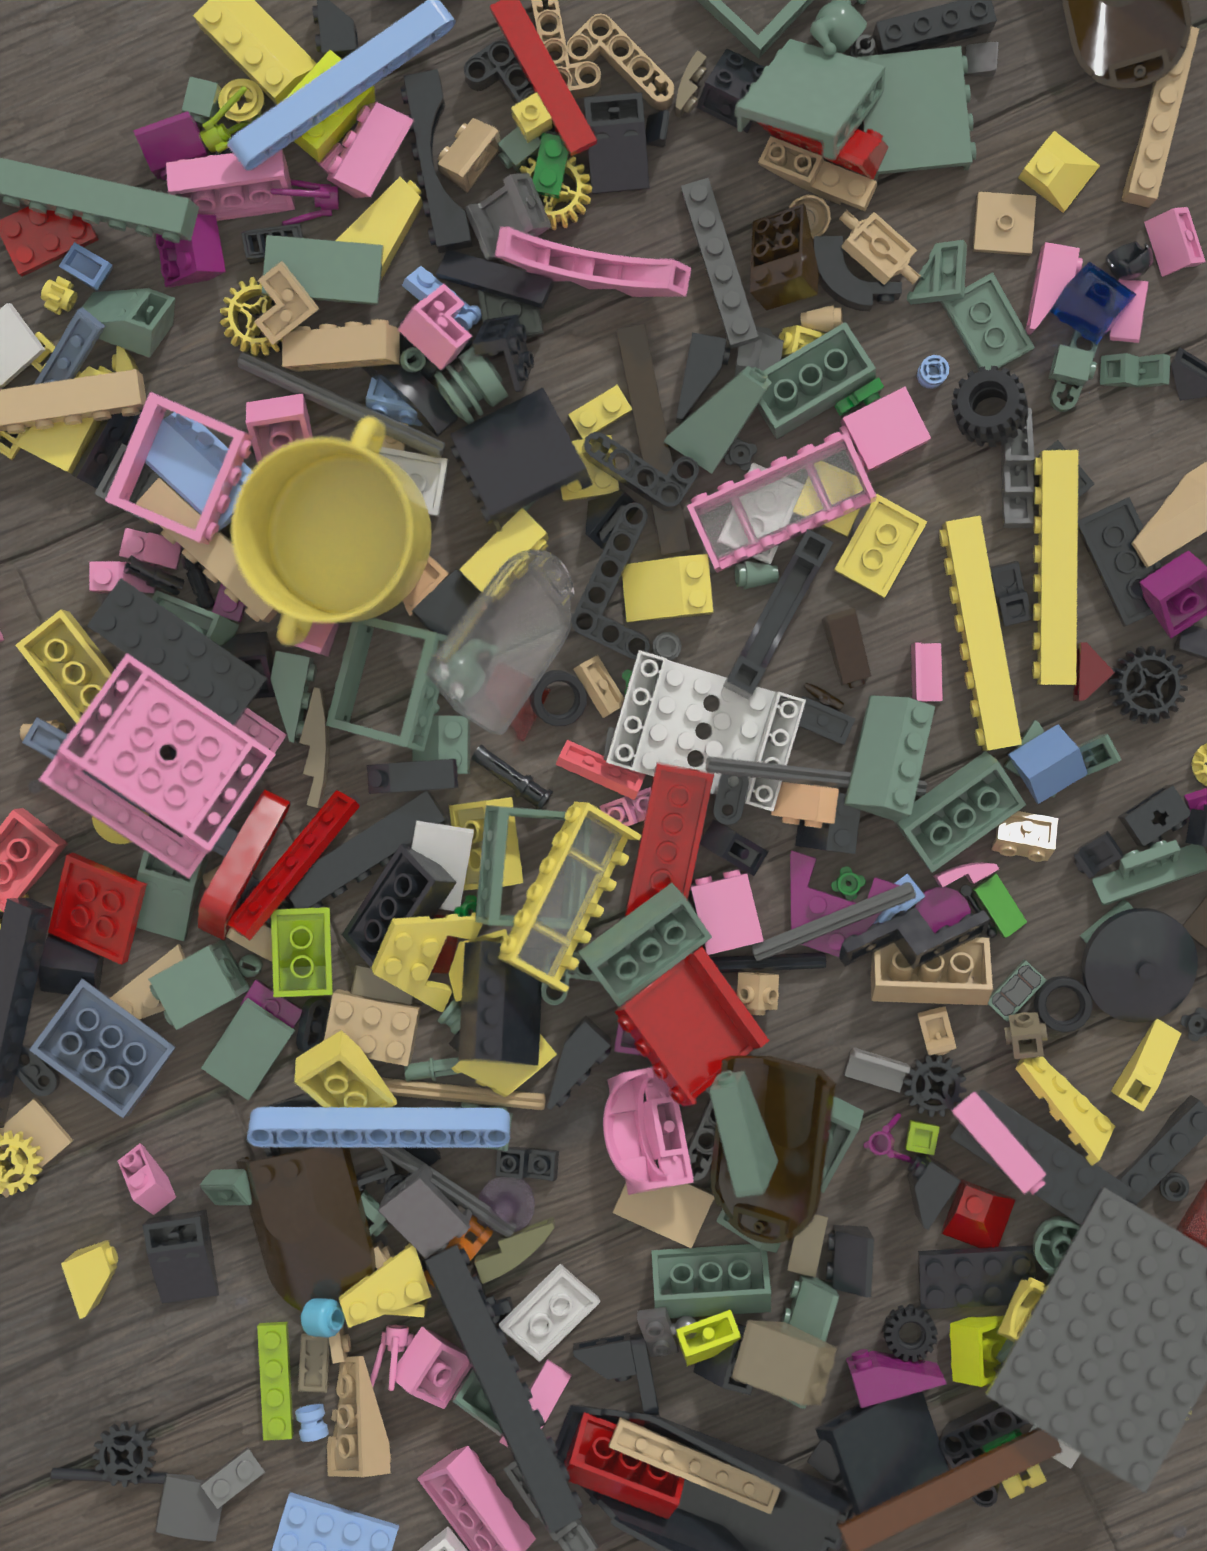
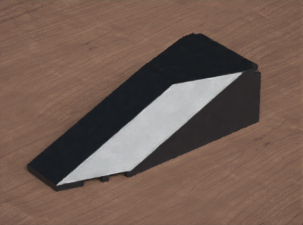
(705, 1520)

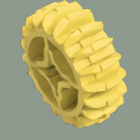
(577, 198)
(238, 305)

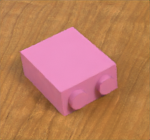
(885, 429)
(727, 911)

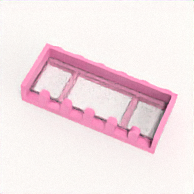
(781, 501)

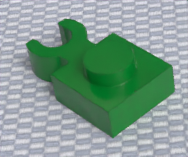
(867, 394)

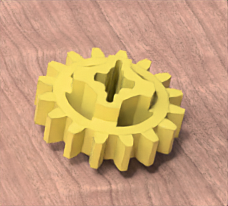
(22, 1164)

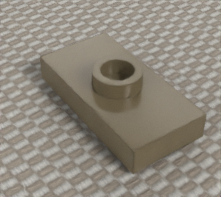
(314, 1364)

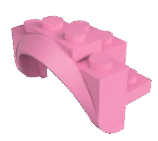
(645, 1132)

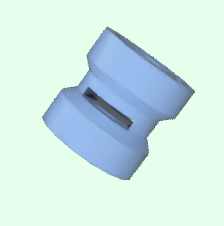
(928, 375)
(311, 1422)

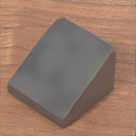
(982, 59)

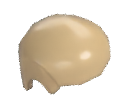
(817, 212)

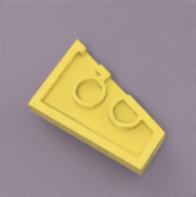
(389, 1288)

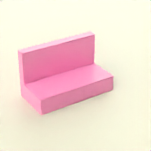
(1174, 241)
(926, 672)

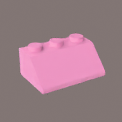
(368, 149)

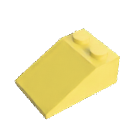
(667, 588)
(341, 1075)

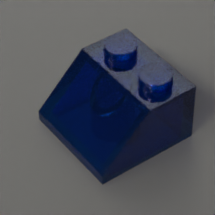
(1092, 302)

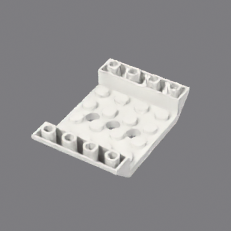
(666, 707)

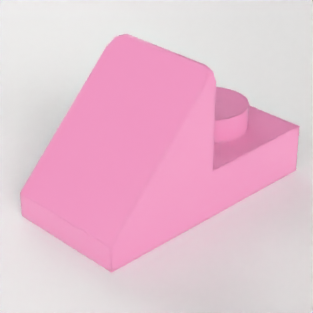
(150, 548)

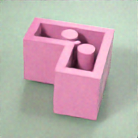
(433, 327)

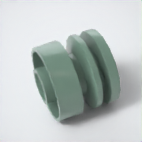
(469, 386)

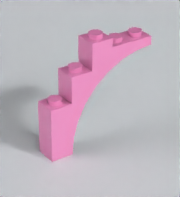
(593, 269)

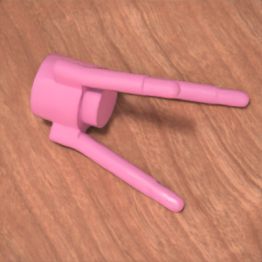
(396, 1338)

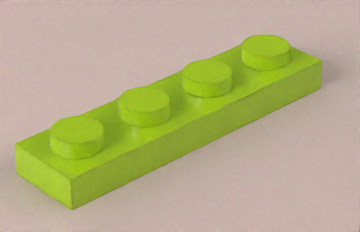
(275, 1381)

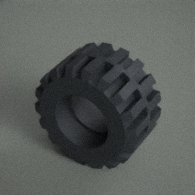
(983, 386)

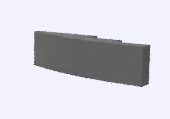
(1018, 478)
(571, 1537)

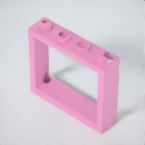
(139, 449)

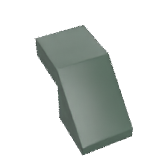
(1134, 371)

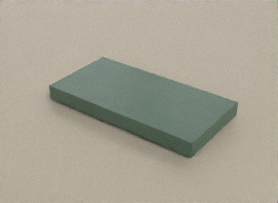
(329, 268)

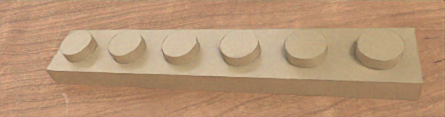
(693, 1465)

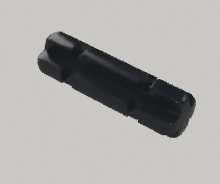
(198, 583)

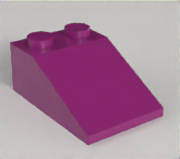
(885, 1377)

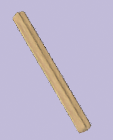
(464, 1094)

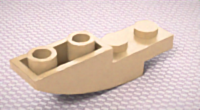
(816, 175)

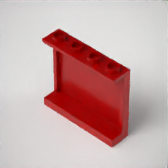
(690, 1025)

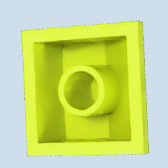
(975, 1349)

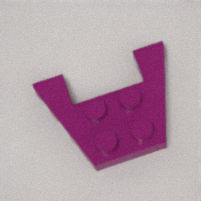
(812, 904)

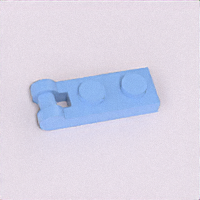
(423, 283)

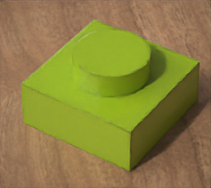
(922, 1137)

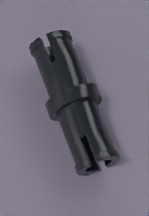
(153, 575)

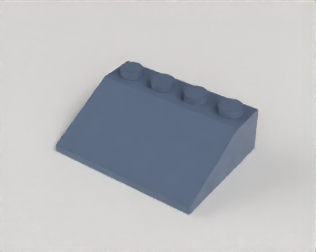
(103, 1049)

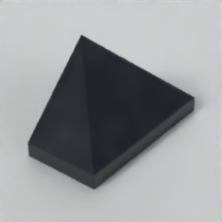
(1189, 375)
(604, 514)

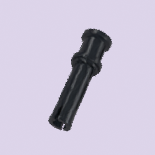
(523, 785)

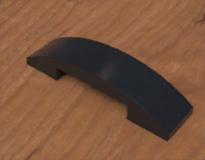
(419, 394)

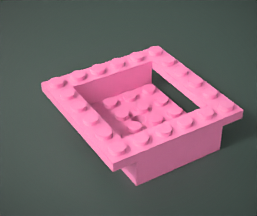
(192, 794)

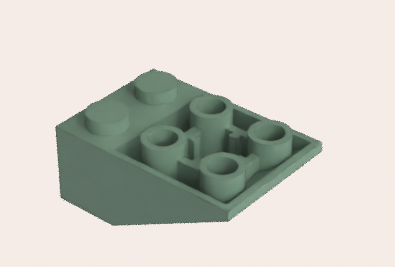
(133, 317)
(167, 897)

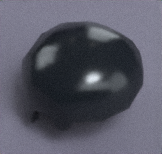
(1130, 261)

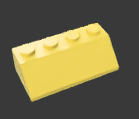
(256, 45)

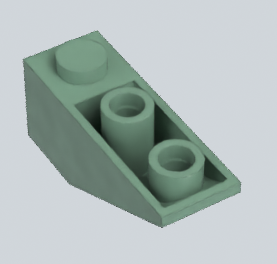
(290, 683)

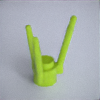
(217, 136)

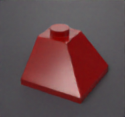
(978, 1215)

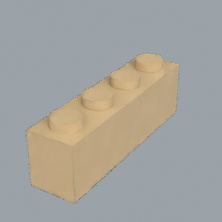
(341, 346)

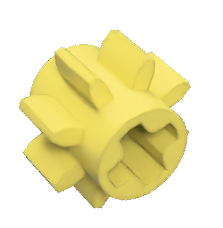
(59, 295)

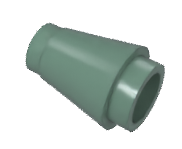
(755, 574)

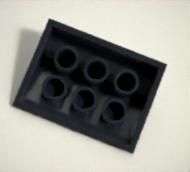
(498, 1009)

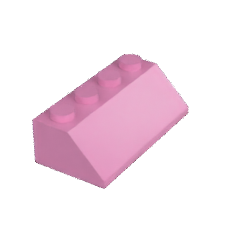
(228, 189)
(475, 1504)

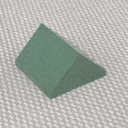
(472, 1400)

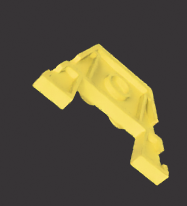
(412, 950)

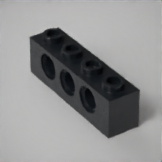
(934, 26)

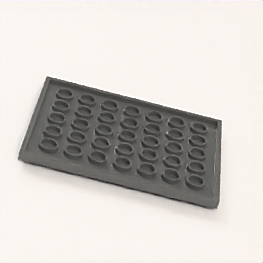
(1114, 1342)

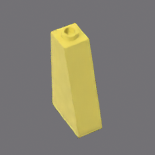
(387, 220)
(63, 443)

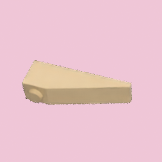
(1178, 519)
(359, 1436)

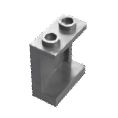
(511, 206)
(424, 1213)

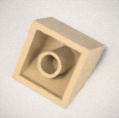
(469, 154)

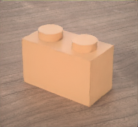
(807, 803)

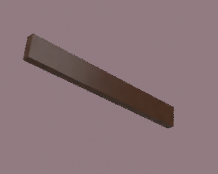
(948, 1489)

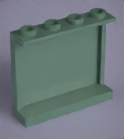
(813, 94)
(923, 111)

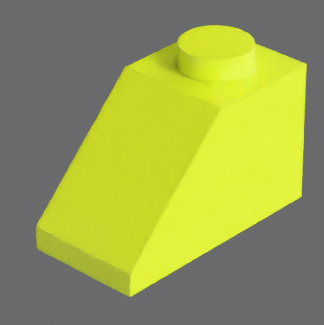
(712, 1337)

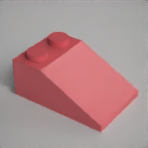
(25, 853)

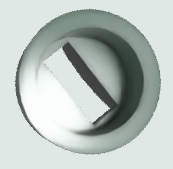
(415, 365)
(251, 959)

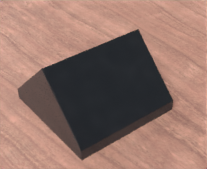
(66, 964)

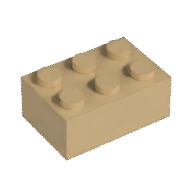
(379, 1027)

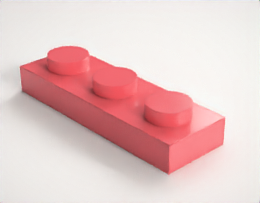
(594, 767)

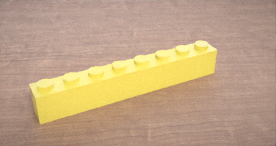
(1056, 567)
(981, 633)

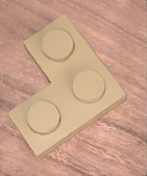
(291, 301)

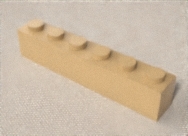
(72, 401)
(216, 557)

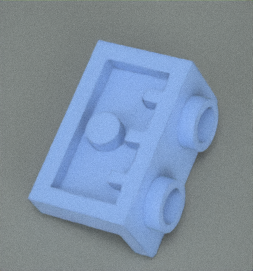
(387, 402)

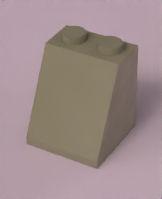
(784, 1361)

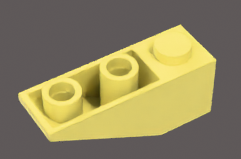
(1147, 1065)

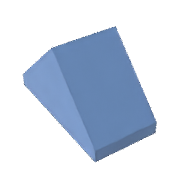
(86, 266)

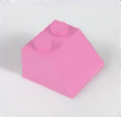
(277, 423)
(432, 1368)

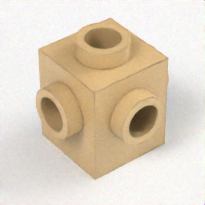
(758, 991)

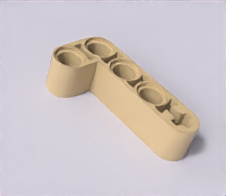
(556, 42)
(623, 65)

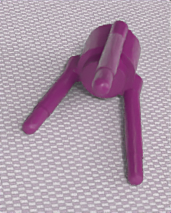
(324, 195)
(883, 1142)

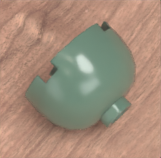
(1052, 1241)

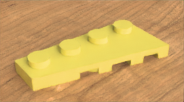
(1066, 1103)

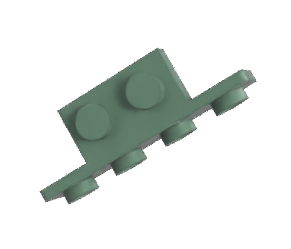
(1150, 870)

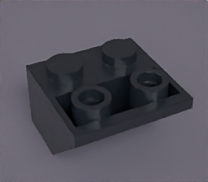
(721, 1367)

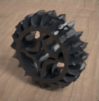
(1170, 673)

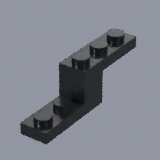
(913, 937)

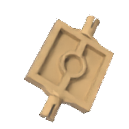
(879, 248)

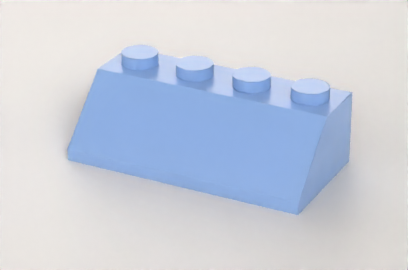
(190, 461)

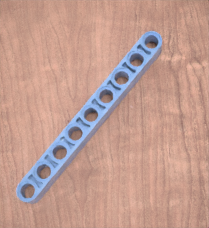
(341, 83)
(379, 1127)

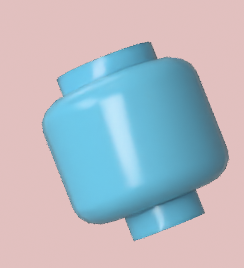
(322, 1317)

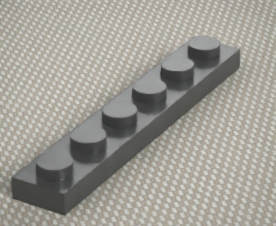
(719, 263)

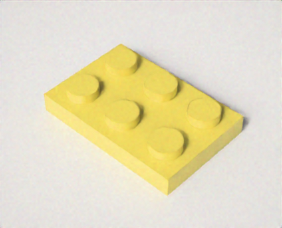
(880, 546)

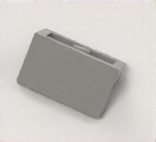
(876, 1069)

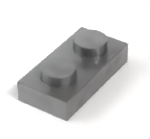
(232, 1478)

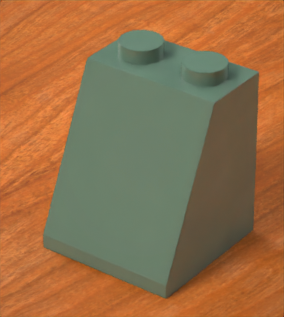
(198, 984)

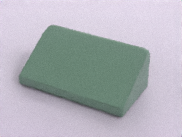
(227, 1187)

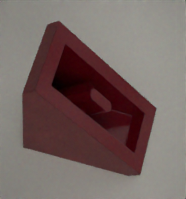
(1090, 672)

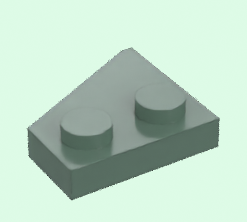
(942, 275)

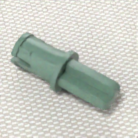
(430, 1069)

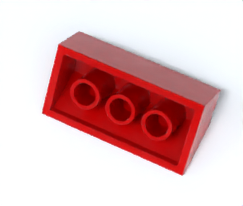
(860, 154)
(617, 1474)

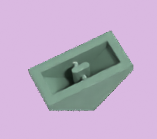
(1098, 753)

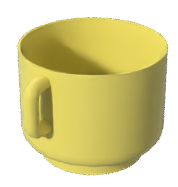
(331, 531)

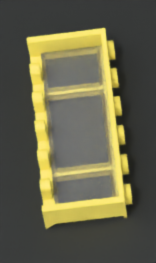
(567, 894)

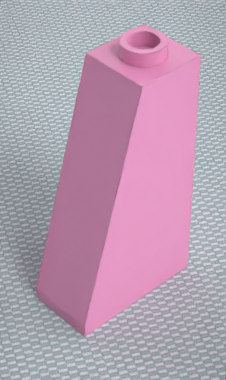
(999, 1144)

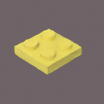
(602, 482)

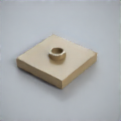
(1004, 223)

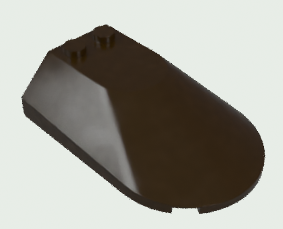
(1128, 40)
(797, 1116)
(310, 1223)

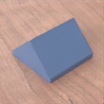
(1048, 763)

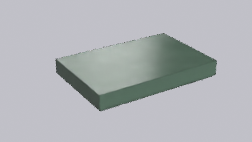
(988, 324)
(248, 1049)

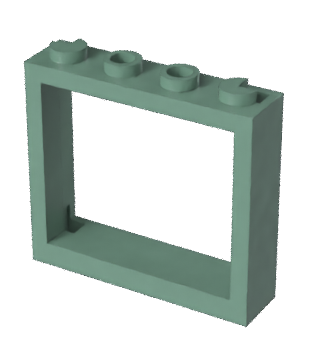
(756, 43)
(423, 695)
(494, 859)

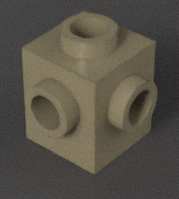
(1026, 1035)

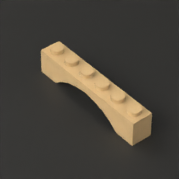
(1157, 132)

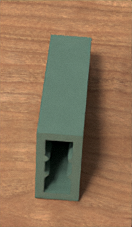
(717, 423)
(743, 1134)

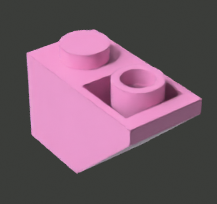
(146, 1180)

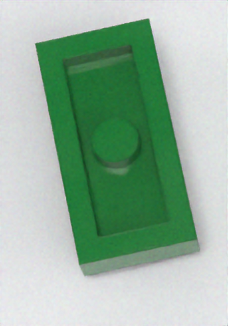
(550, 166)

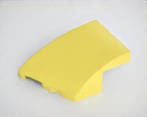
(504, 1077)

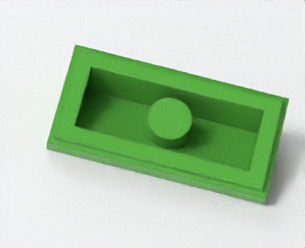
(999, 905)

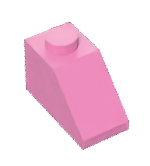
(105, 575)
(320, 638)

